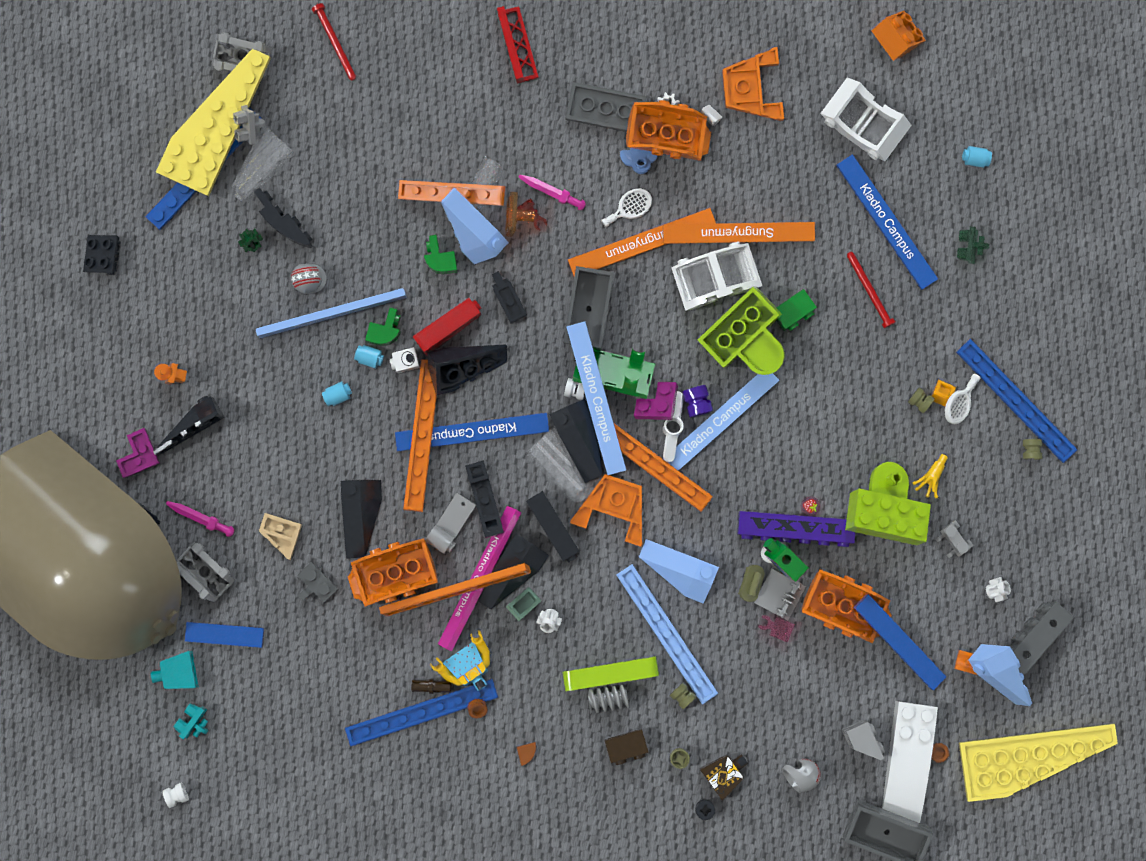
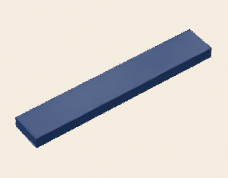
(899, 642)

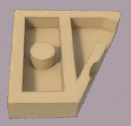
(281, 533)

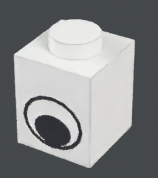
(404, 360)

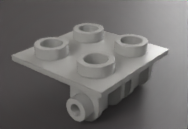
(779, 594)

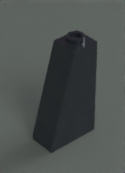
(553, 527)

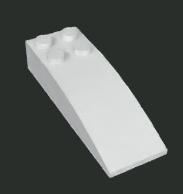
(909, 759)

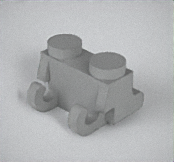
(955, 539)

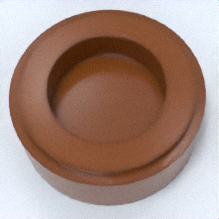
(477, 708)
(940, 752)

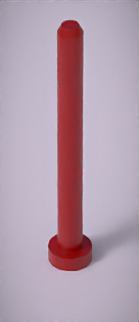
(319, 10)
(870, 290)

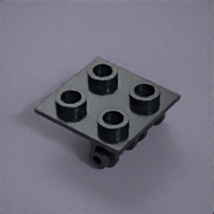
(101, 254)

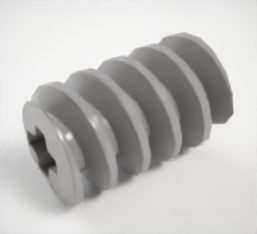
(608, 698)

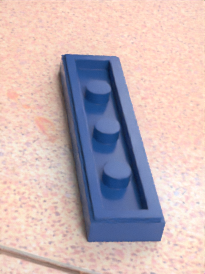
(224, 634)

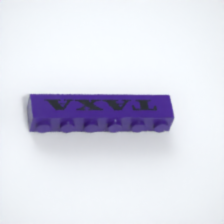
(794, 527)

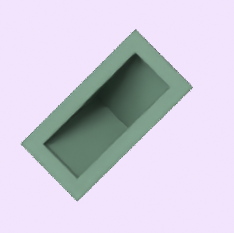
(523, 604)

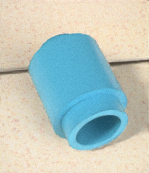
(977, 156)
(369, 356)
(336, 394)

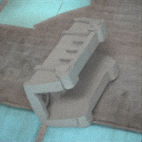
(238, 44)
(196, 580)

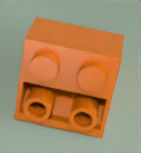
(898, 35)

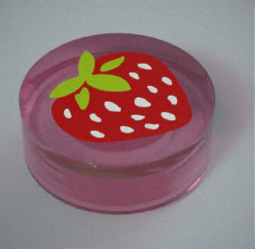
(810, 506)

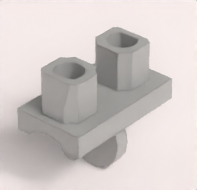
(250, 125)

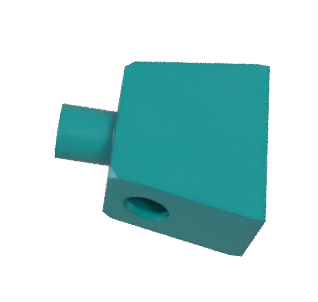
(177, 672)

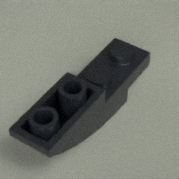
(286, 225)

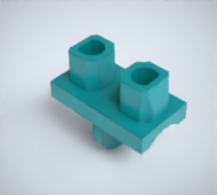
(186, 728)

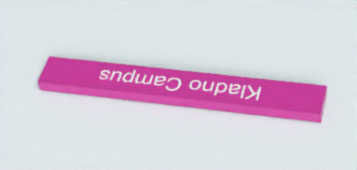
(485, 566)

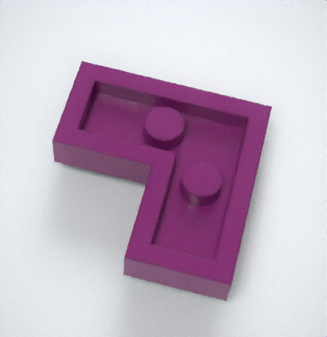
(661, 407)
(142, 455)

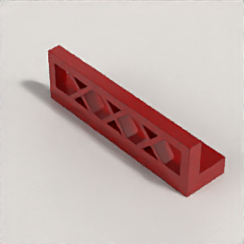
(511, 46)

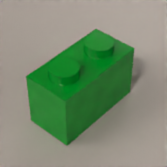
(794, 310)

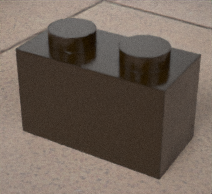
(626, 746)

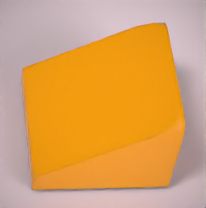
(942, 392)

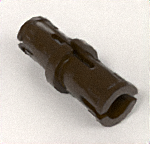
(431, 686)

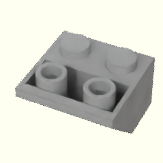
(861, 738)

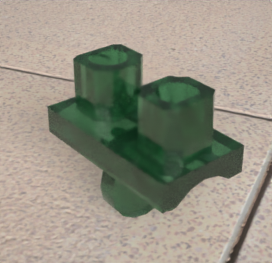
(971, 236)

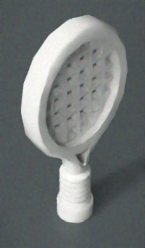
(610, 219)
(966, 393)

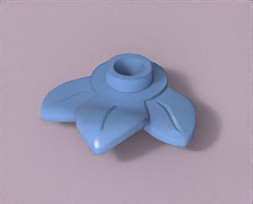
(634, 156)

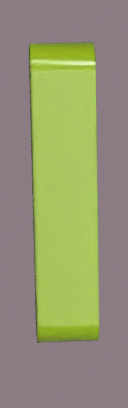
(610, 673)

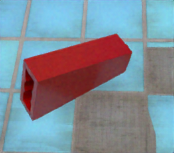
(447, 325)

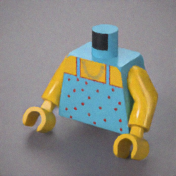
(466, 665)

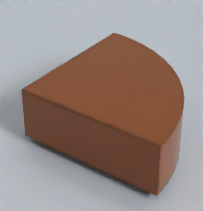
(526, 752)

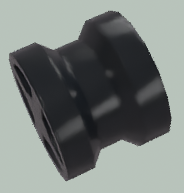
(705, 806)

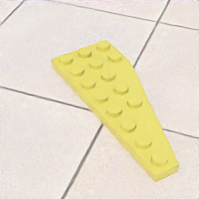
(204, 140)
(1012, 763)

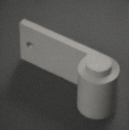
(450, 524)

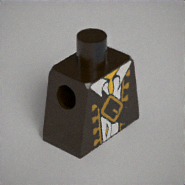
(724, 774)

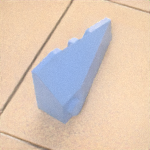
(476, 235)
(682, 571)
(1000, 669)

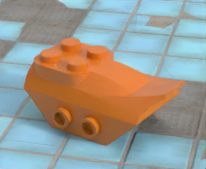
(668, 130)
(392, 572)
(832, 601)

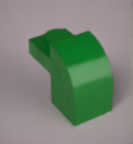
(439, 262)
(387, 334)

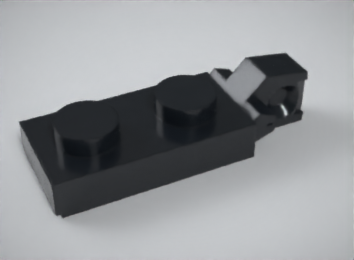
(508, 298)

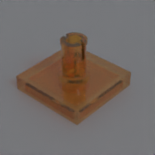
(514, 215)

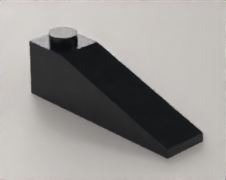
(457, 365)
(196, 420)
(579, 437)
(359, 510)
(517, 553)

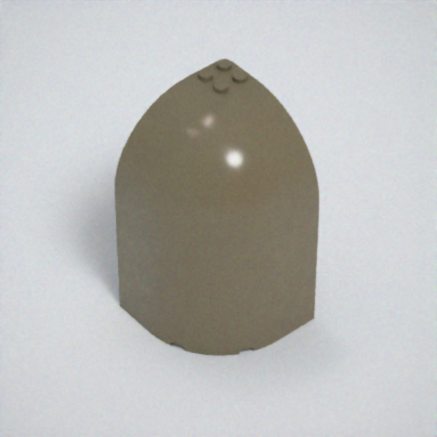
(81, 556)

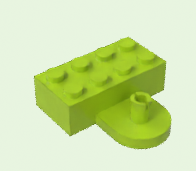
(746, 334)
(886, 510)

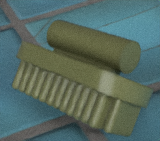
(751, 583)

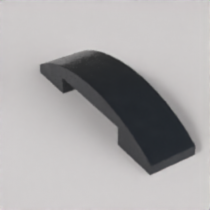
(484, 499)

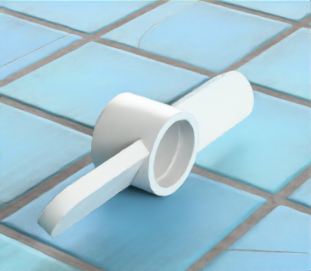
(671, 438)

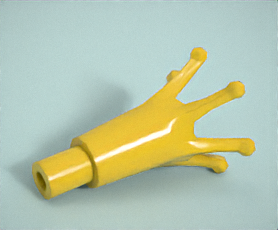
(932, 476)

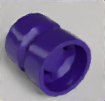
(697, 401)

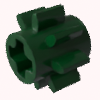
(250, 240)

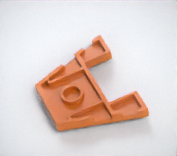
(744, 89)
(615, 499)

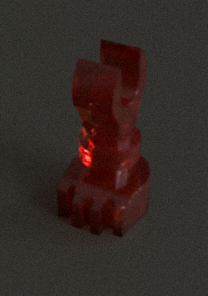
(528, 205)

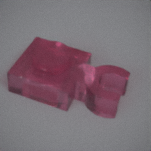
(779, 628)

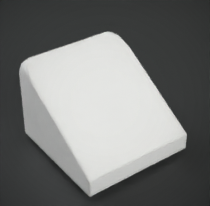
(713, 116)

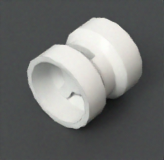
(571, 387)
(175, 795)

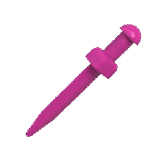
(563, 196)
(211, 522)

